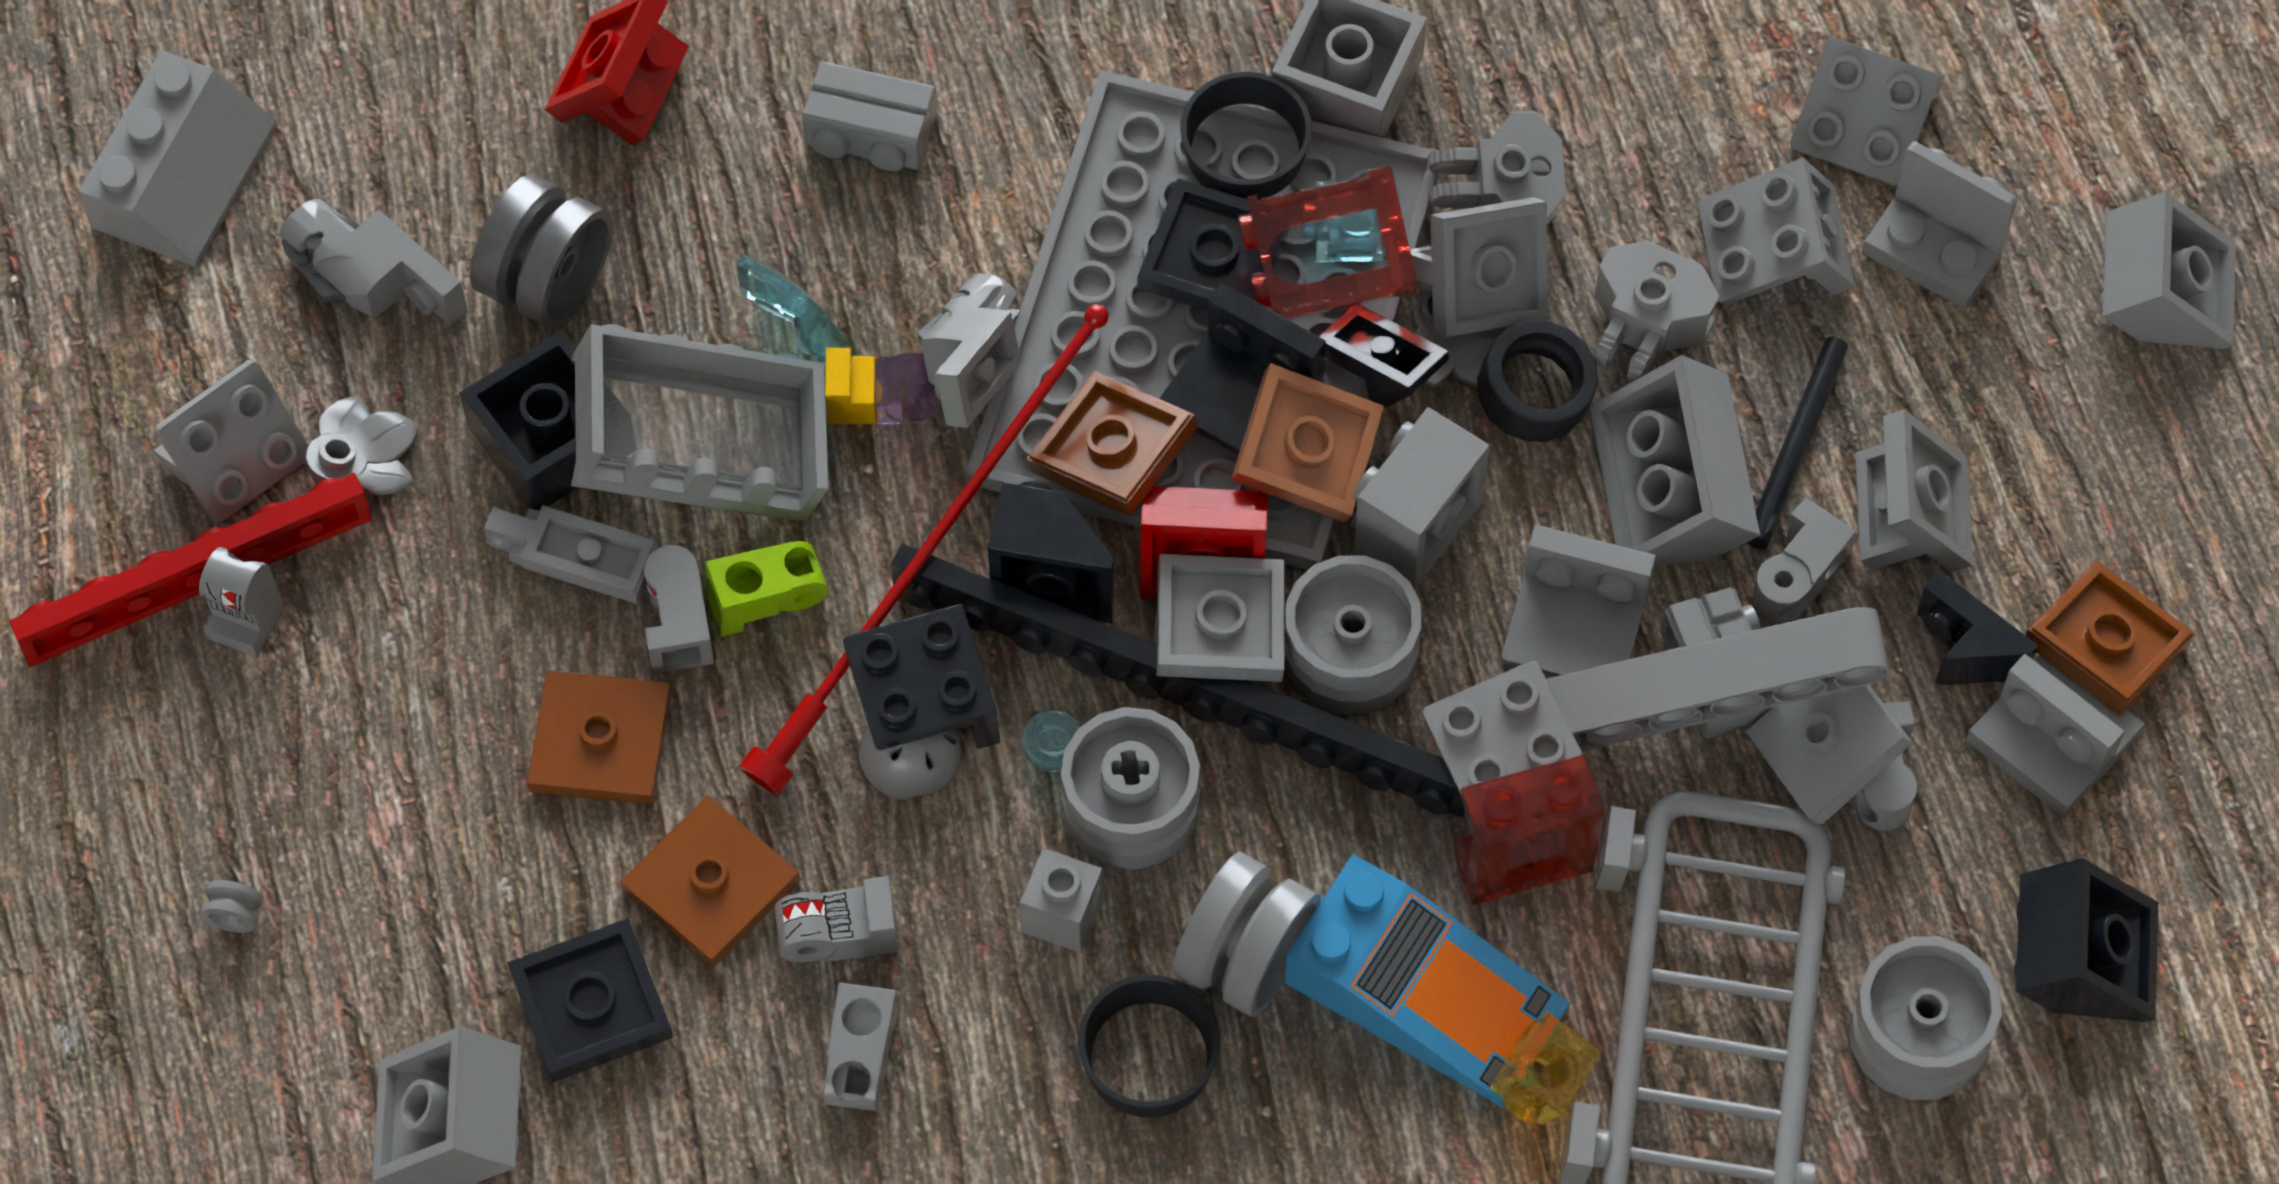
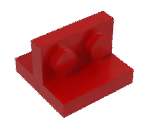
(620, 69)
(1199, 525)

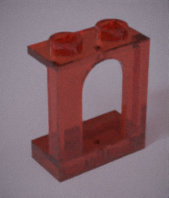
(1275, 214)
(1510, 838)

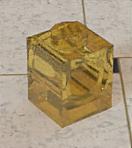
(1563, 1054)

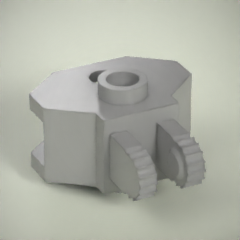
(1513, 165)
(1649, 308)

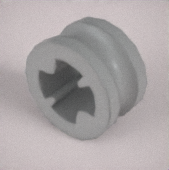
(231, 906)

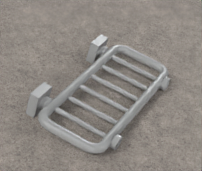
(1626, 851)

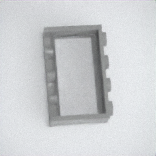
(699, 423)

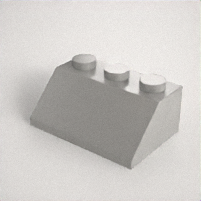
(176, 160)
(1675, 464)

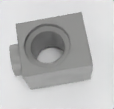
(1061, 900)

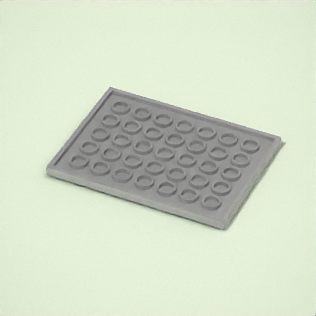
(1096, 246)

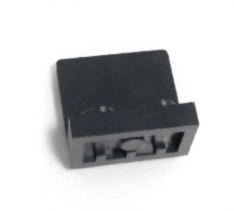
(1230, 360)
(922, 679)

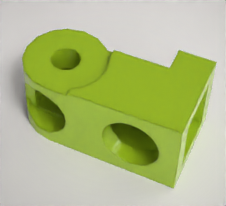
(762, 584)

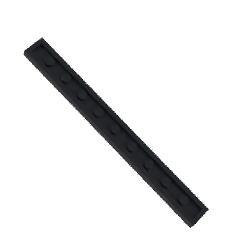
(1255, 710)

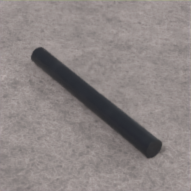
(1798, 439)

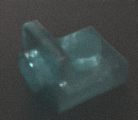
(1345, 237)

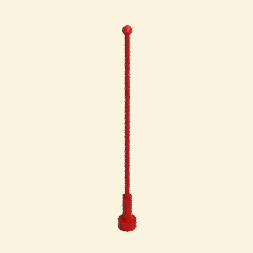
(769, 766)

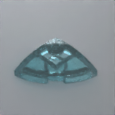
(786, 299)

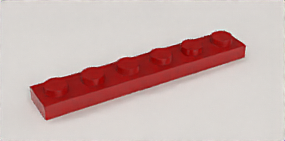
(175, 575)

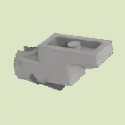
(367, 263)
(971, 347)

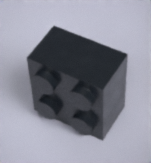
(528, 420)

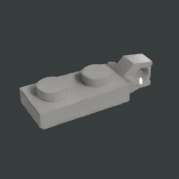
(573, 550)

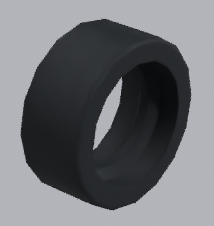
(1551, 342)

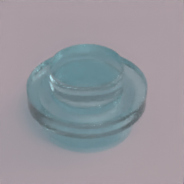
(1047, 737)

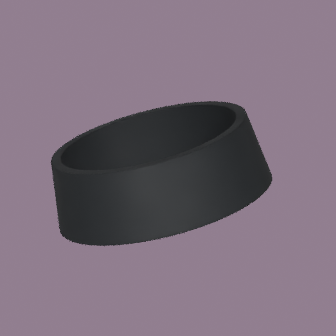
(1246, 89)
(1153, 990)

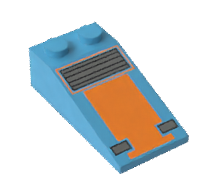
(1416, 977)

